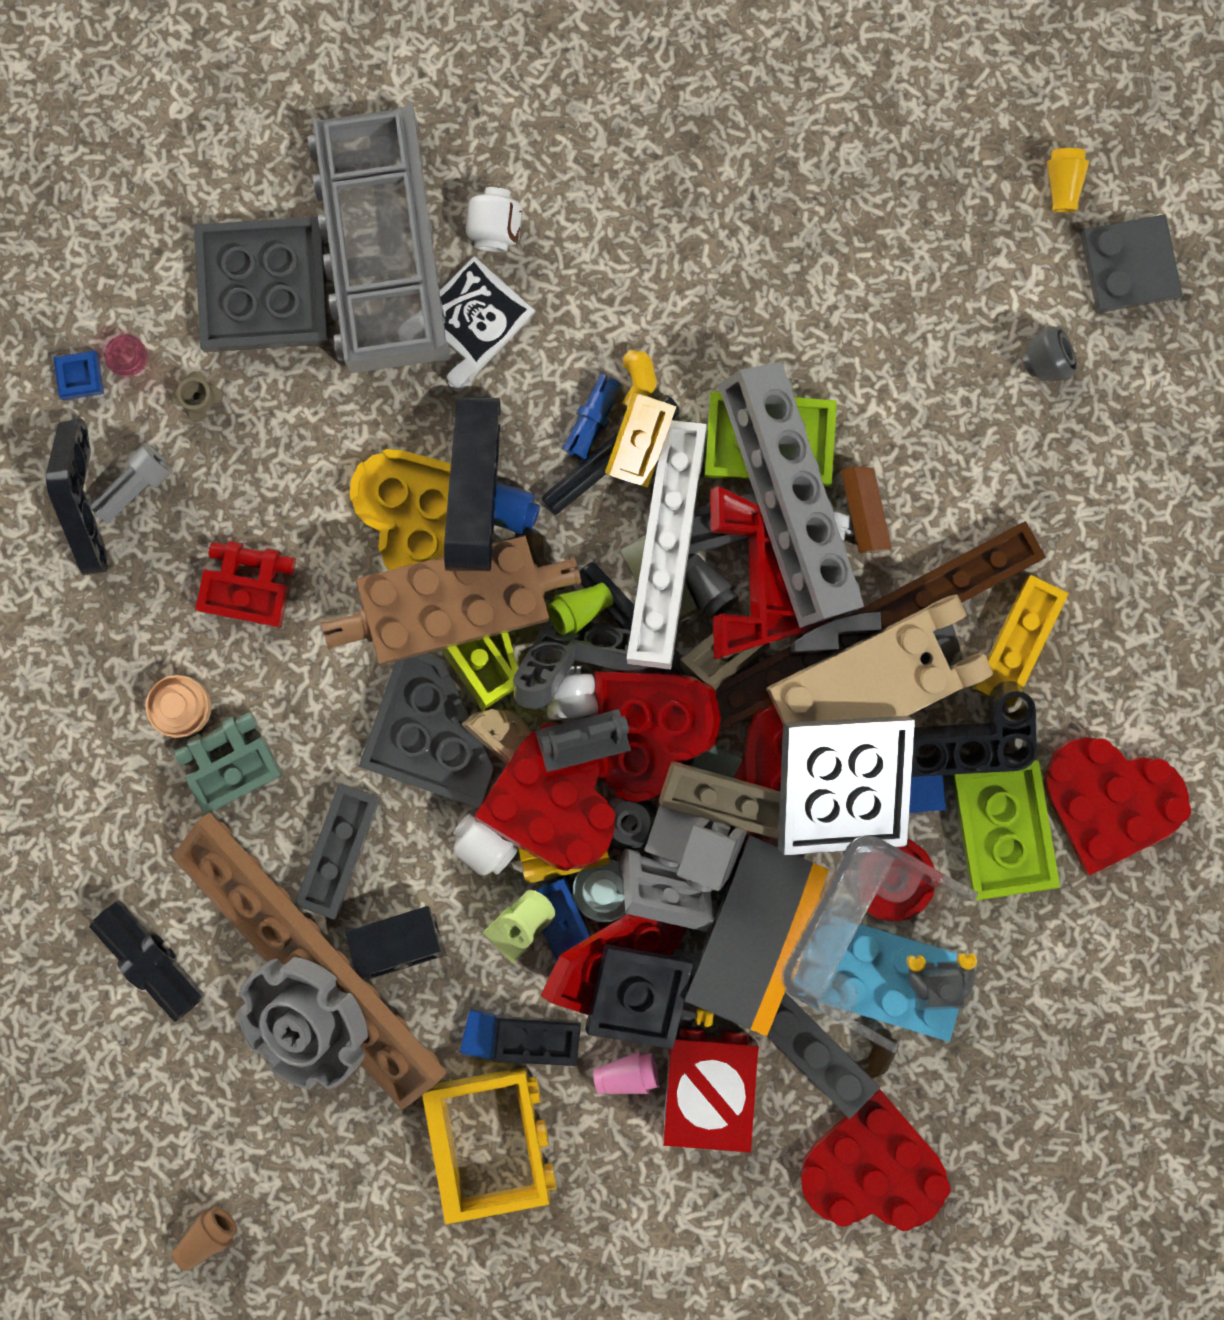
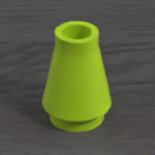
(577, 608)

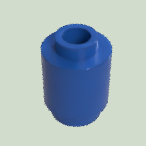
(515, 508)

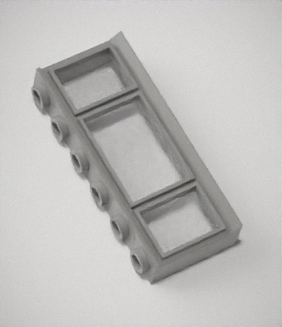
(378, 240)

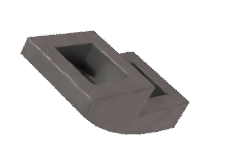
(826, 636)

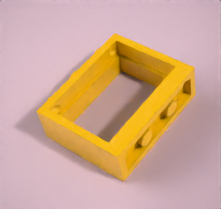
(454, 1205)

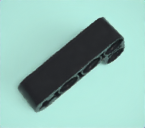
(991, 736)

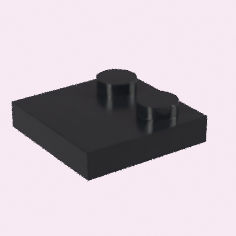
(638, 996)

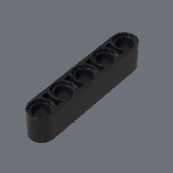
(472, 485)

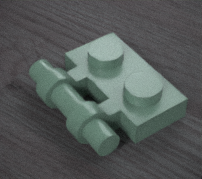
(234, 774)

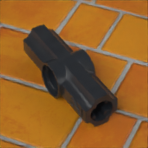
(146, 961)

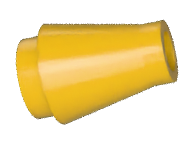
(1066, 178)

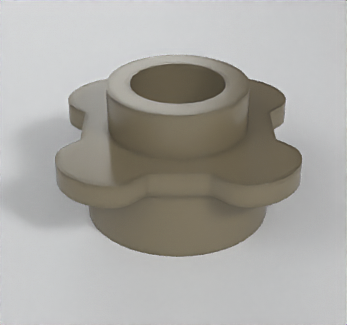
(196, 384)

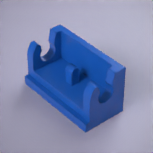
(569, 924)

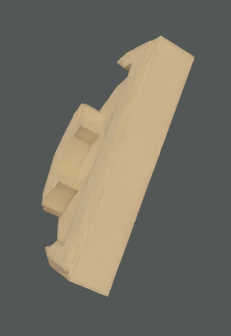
(498, 731)

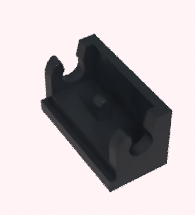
(395, 943)

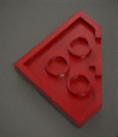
(576, 970)

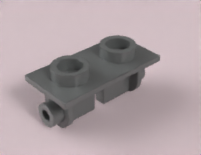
(583, 740)

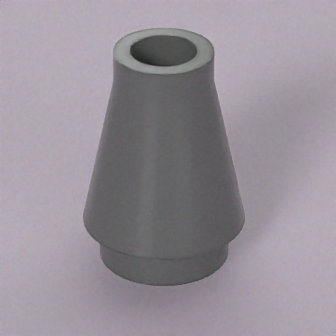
(709, 588)

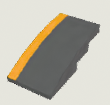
(755, 934)

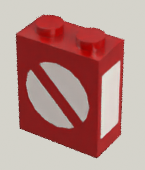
(710, 1091)

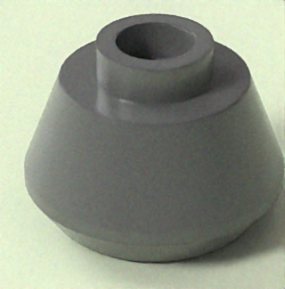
(1050, 355)
(638, 812)

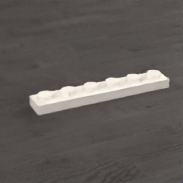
(667, 546)

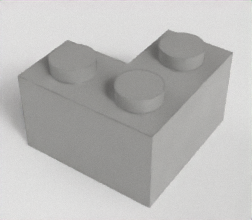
(700, 846)

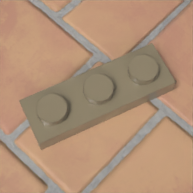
(721, 799)

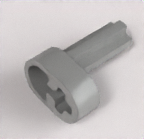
(145, 468)

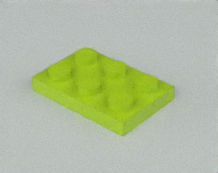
(723, 453)
(1005, 832)

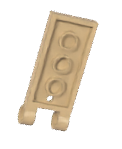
(882, 673)

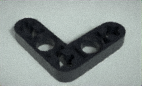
(65, 487)

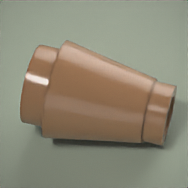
(205, 1238)

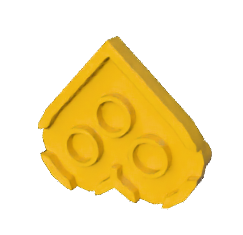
(405, 502)

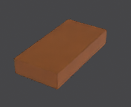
(866, 509)

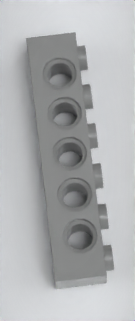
(790, 494)

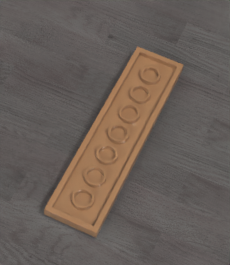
(281, 931)

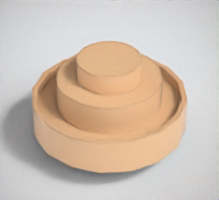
(178, 706)

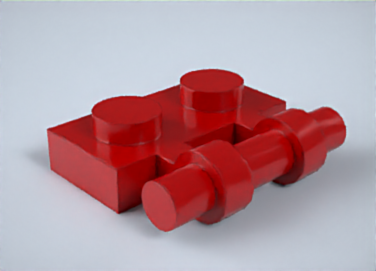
(244, 597)

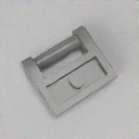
(661, 895)

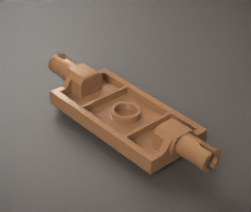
(434, 609)

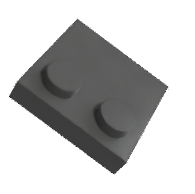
(1131, 263)

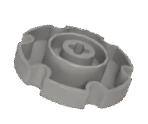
(302, 1023)

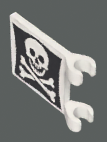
(479, 319)

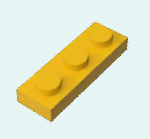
(1023, 635)

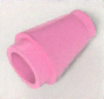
(628, 1075)

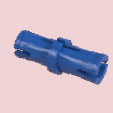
(592, 417)

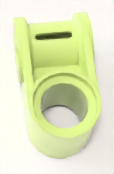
(520, 924)

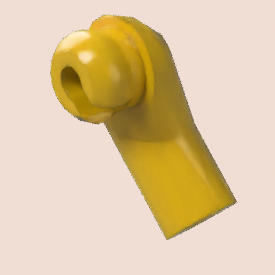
(642, 373)

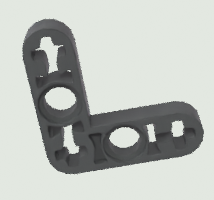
(566, 650)

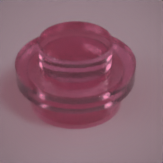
(125, 355)

